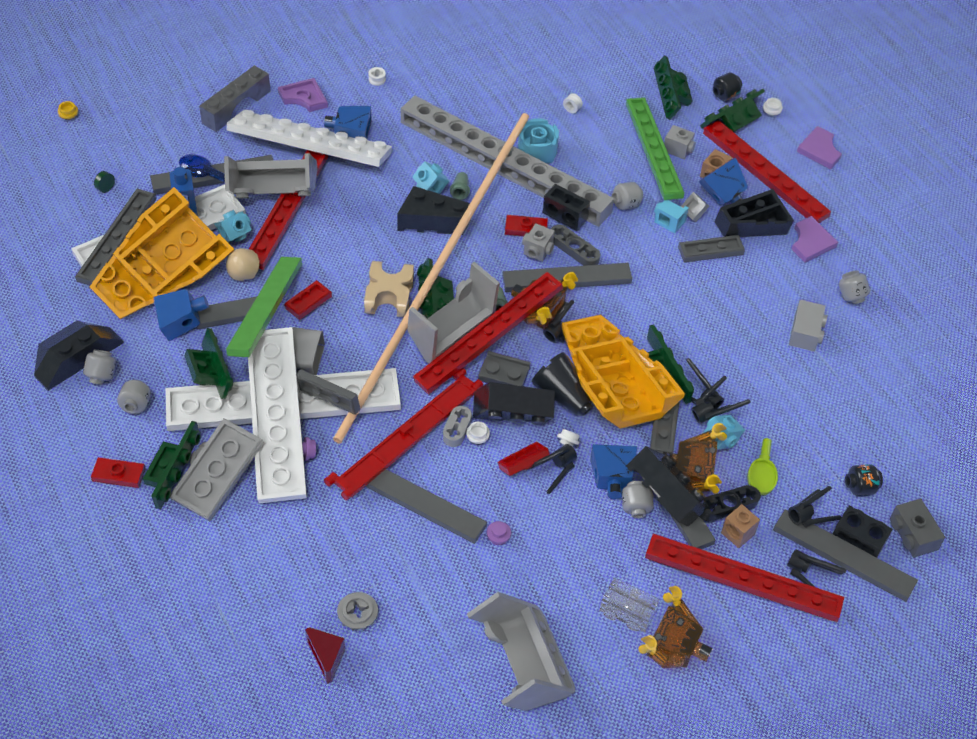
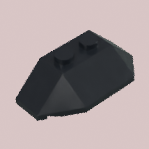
(67, 350)

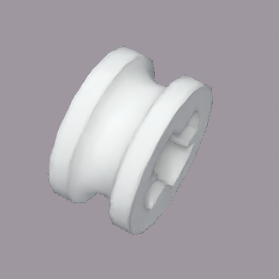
(377, 71)
(572, 103)

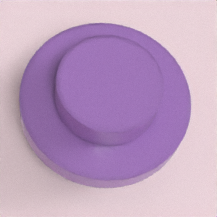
(309, 448)
(498, 532)

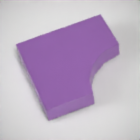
(304, 93)
(820, 148)
(812, 239)

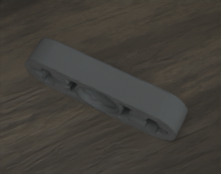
(579, 254)

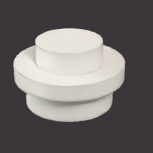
(773, 106)
(478, 432)
(568, 437)

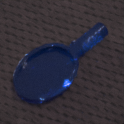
(200, 166)

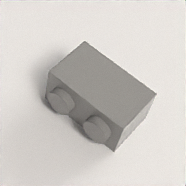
(807, 325)

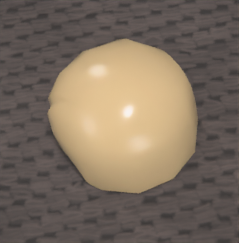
(242, 264)

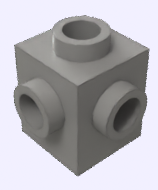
(540, 246)

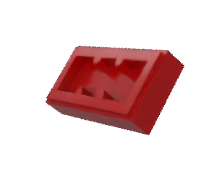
(521, 225)
(308, 300)
(523, 458)
(118, 472)

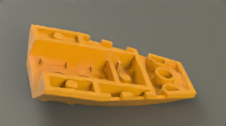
(159, 256)
(618, 375)

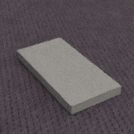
(216, 469)

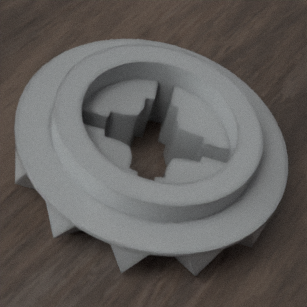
(364, 603)

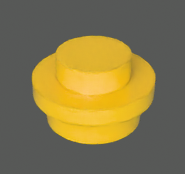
(67, 110)

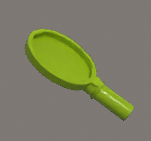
(763, 472)

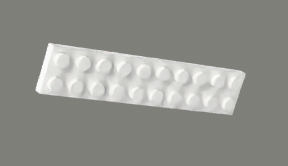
(206, 407)

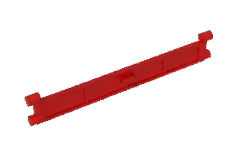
(404, 437)

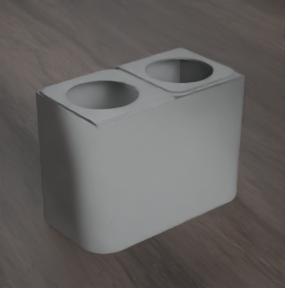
(307, 350)

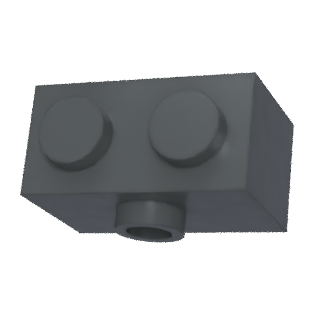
(917, 528)

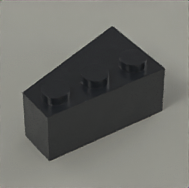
(430, 211)
(755, 216)
(513, 403)
(669, 485)

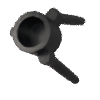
(554, 331)
(715, 398)
(705, 411)
(562, 458)
(804, 510)
(802, 562)

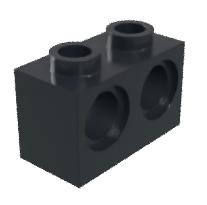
(566, 207)
(863, 531)

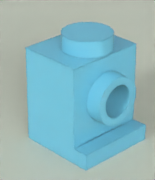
(670, 215)

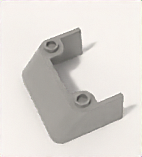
(270, 176)
(473, 304)
(529, 649)

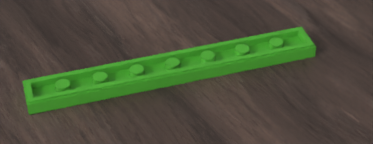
(655, 149)
(264, 307)

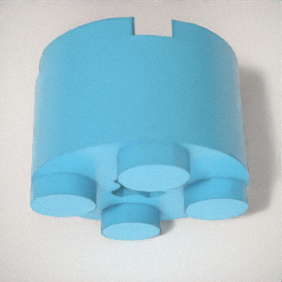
(539, 140)

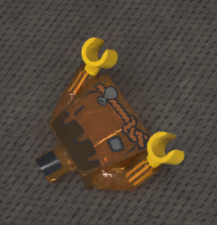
(545, 314)
(698, 456)
(676, 635)

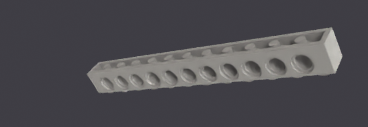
(485, 148)

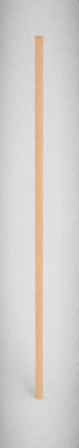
(403, 326)

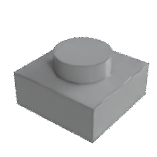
(696, 205)

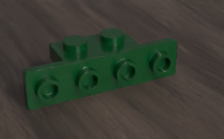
(672, 87)
(739, 115)
(440, 292)
(666, 358)
(208, 365)
(168, 464)

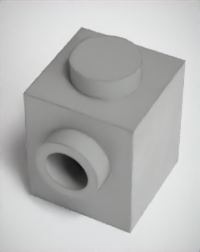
(679, 142)

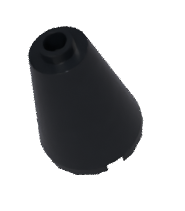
(563, 379)

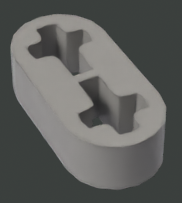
(461, 427)

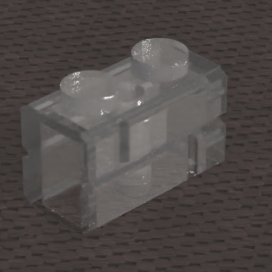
(629, 605)

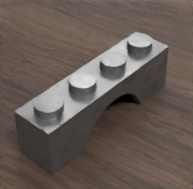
(219, 108)

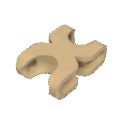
(388, 288)

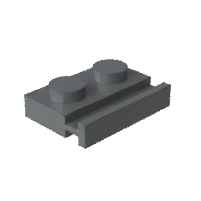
(504, 369)

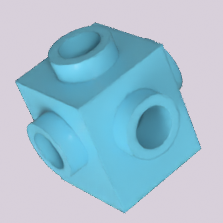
(430, 177)
(234, 226)
(733, 431)

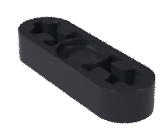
(734, 495)

